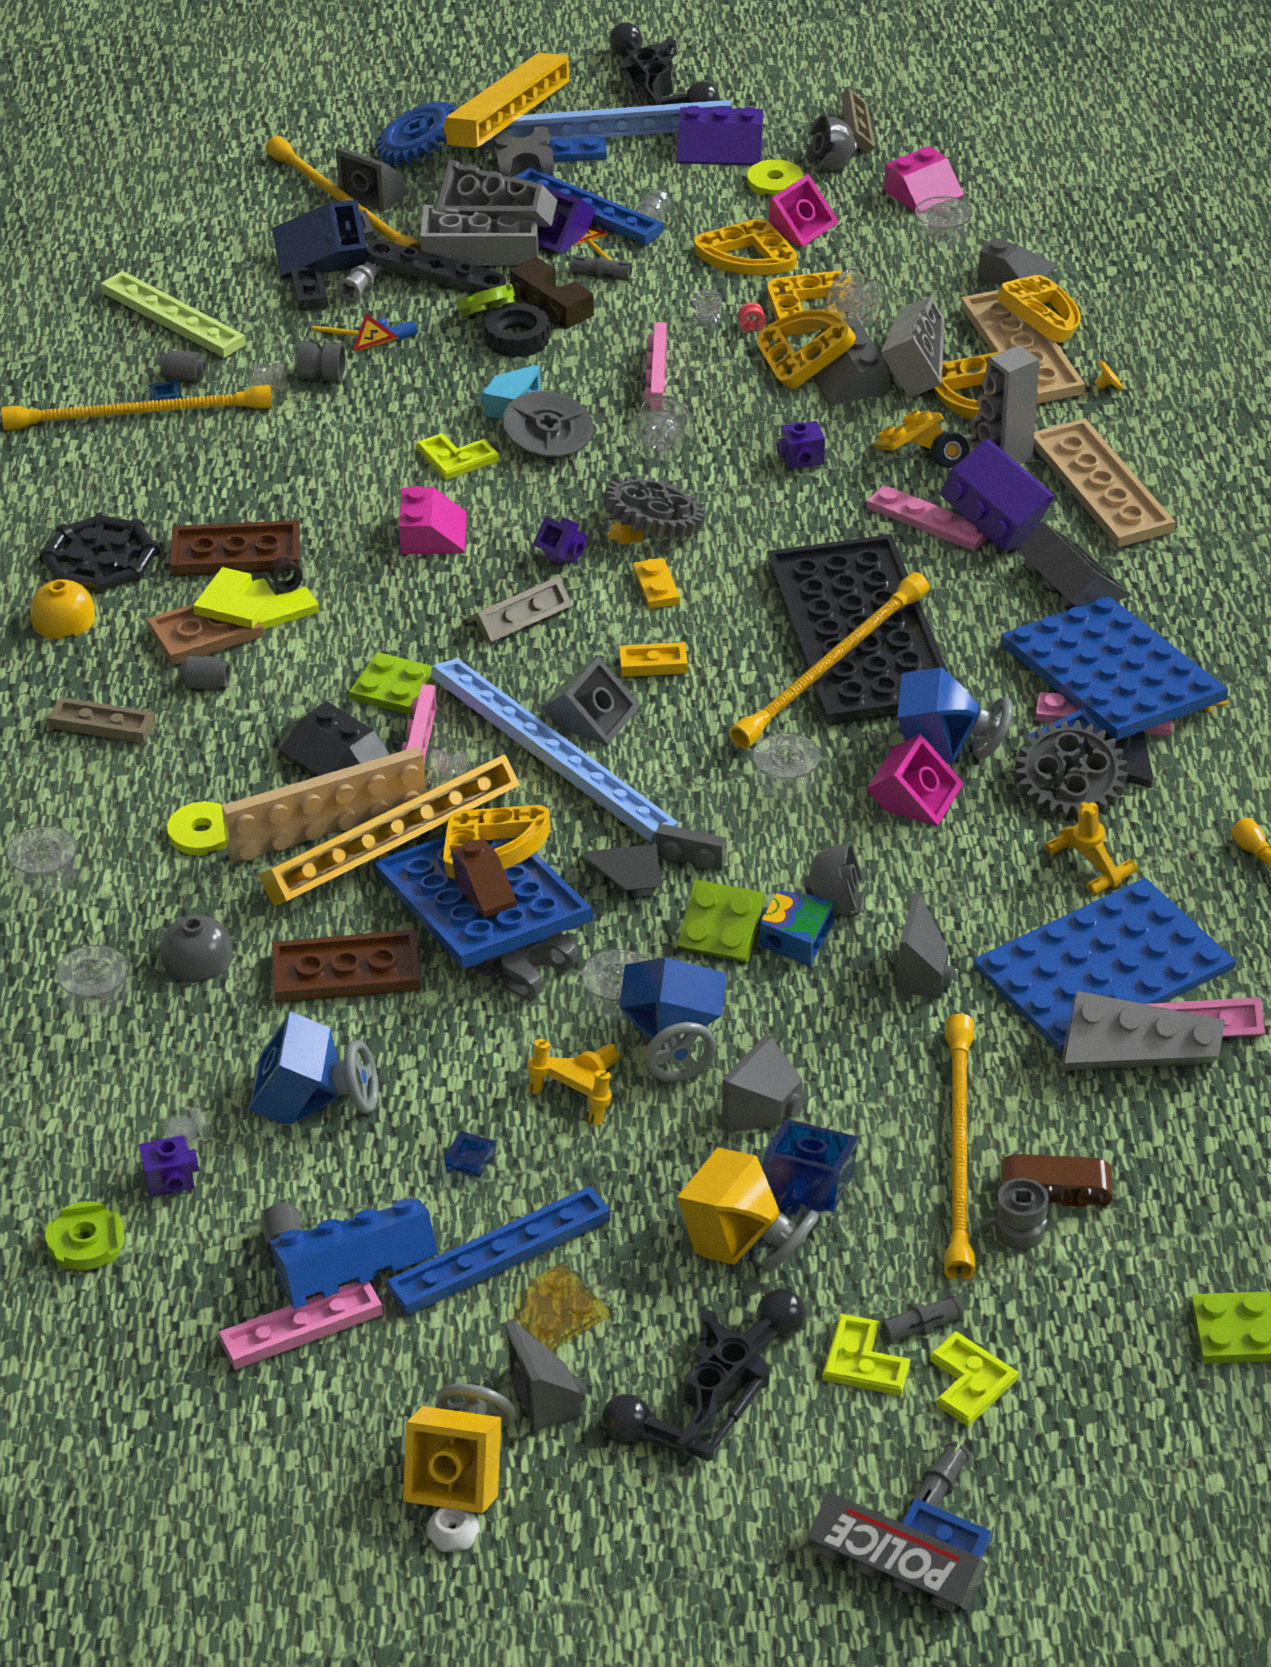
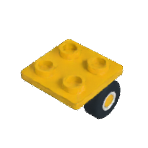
(924, 430)

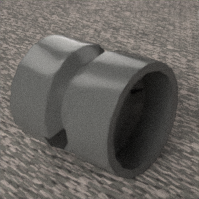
(318, 361)
(1021, 1213)

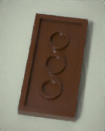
(233, 546)
(345, 966)

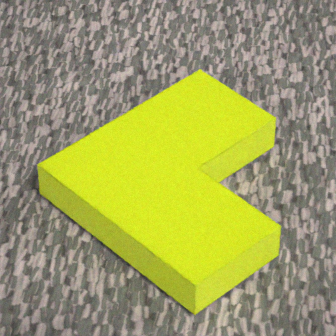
(456, 461)
(226, 600)
(283, 606)
(855, 1364)
(978, 1374)

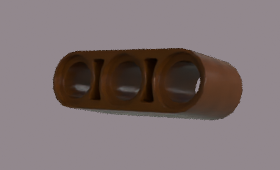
(1066, 1178)

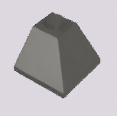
(368, 179)
(1007, 262)
(592, 703)
(627, 867)
(922, 954)
(761, 1089)
(541, 1380)

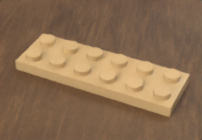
(1006, 330)
(1102, 483)
(321, 804)

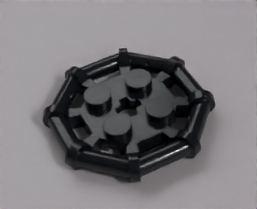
(115, 547)

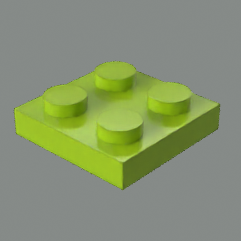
(391, 683)
(721, 921)
(1233, 1326)

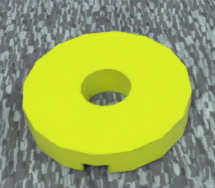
(760, 176)
(194, 842)

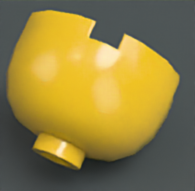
(61, 609)

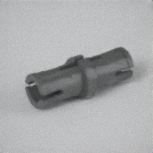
(601, 268)
(921, 1319)
(941, 1476)

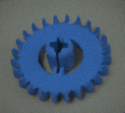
(418, 136)

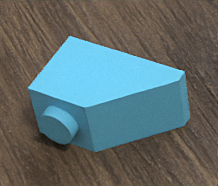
(508, 387)

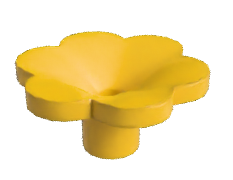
(1107, 377)
(624, 534)

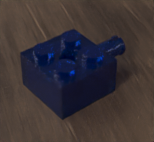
(809, 1166)

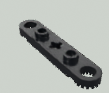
(432, 267)

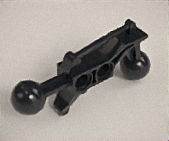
(652, 69)
(711, 1381)

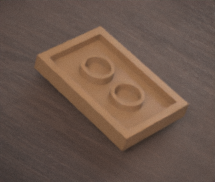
(187, 634)

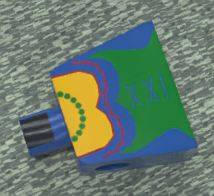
(796, 925)

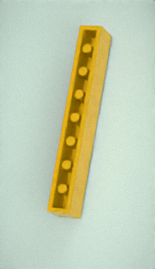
(506, 100)
(387, 830)

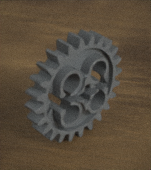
(653, 507)
(1047, 754)

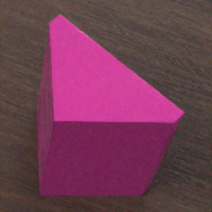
(801, 212)

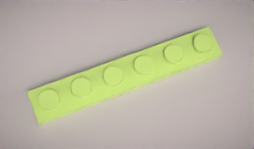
(173, 314)

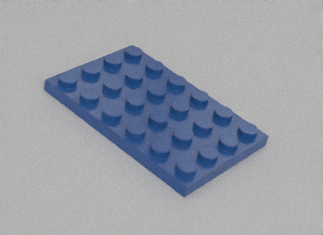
(1114, 667)
(542, 897)
(1117, 947)

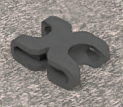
(519, 154)
(519, 965)

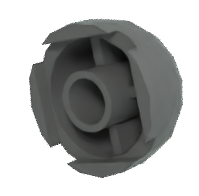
(831, 142)
(835, 879)
(196, 949)

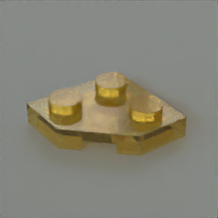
(560, 1307)

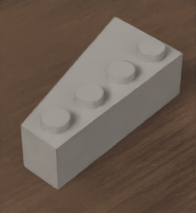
(494, 194)
(478, 237)
(916, 347)
(1008, 404)
(1130, 1034)

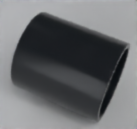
(286, 586)

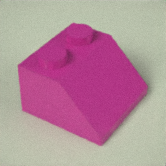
(920, 177)
(430, 522)
(915, 782)

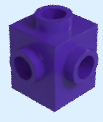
(801, 445)
(560, 540)
(168, 1165)

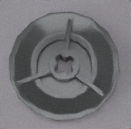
(548, 424)

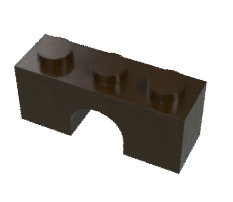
(536, 285)

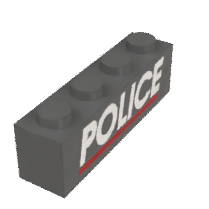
(897, 1551)

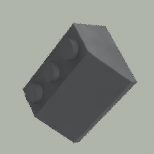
(856, 373)
(1068, 568)

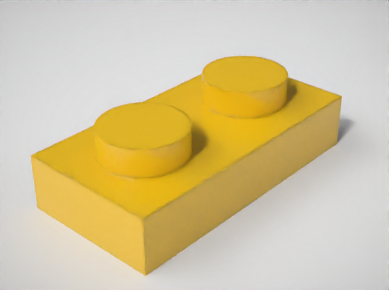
(656, 583)
(653, 659)

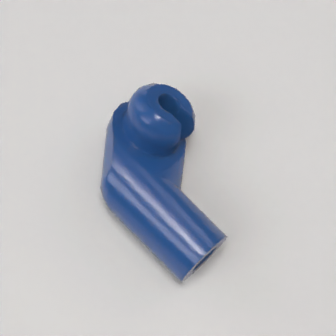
(402, 331)

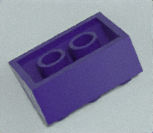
(720, 135)
(569, 223)
(997, 495)

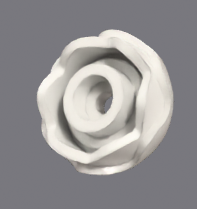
(452, 1539)

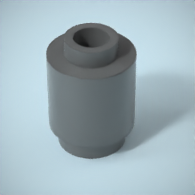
(182, 366)
(205, 673)
(278, 1219)

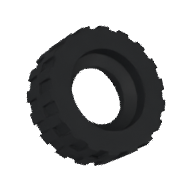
(516, 343)

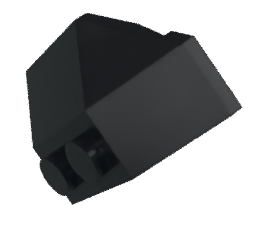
(329, 741)

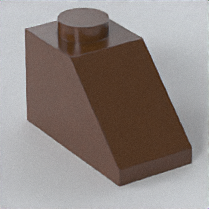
(482, 877)

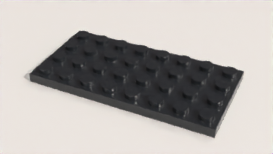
(829, 595)

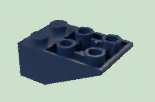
(322, 237)

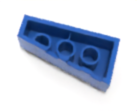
(352, 1249)

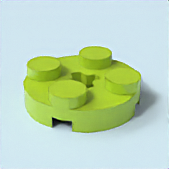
(492, 297)
(90, 1253)

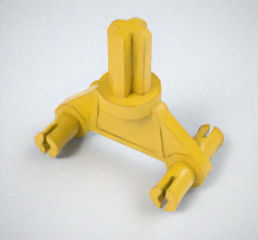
(1088, 840)
(583, 1073)

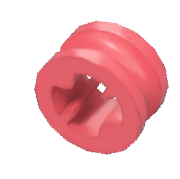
(751, 309)

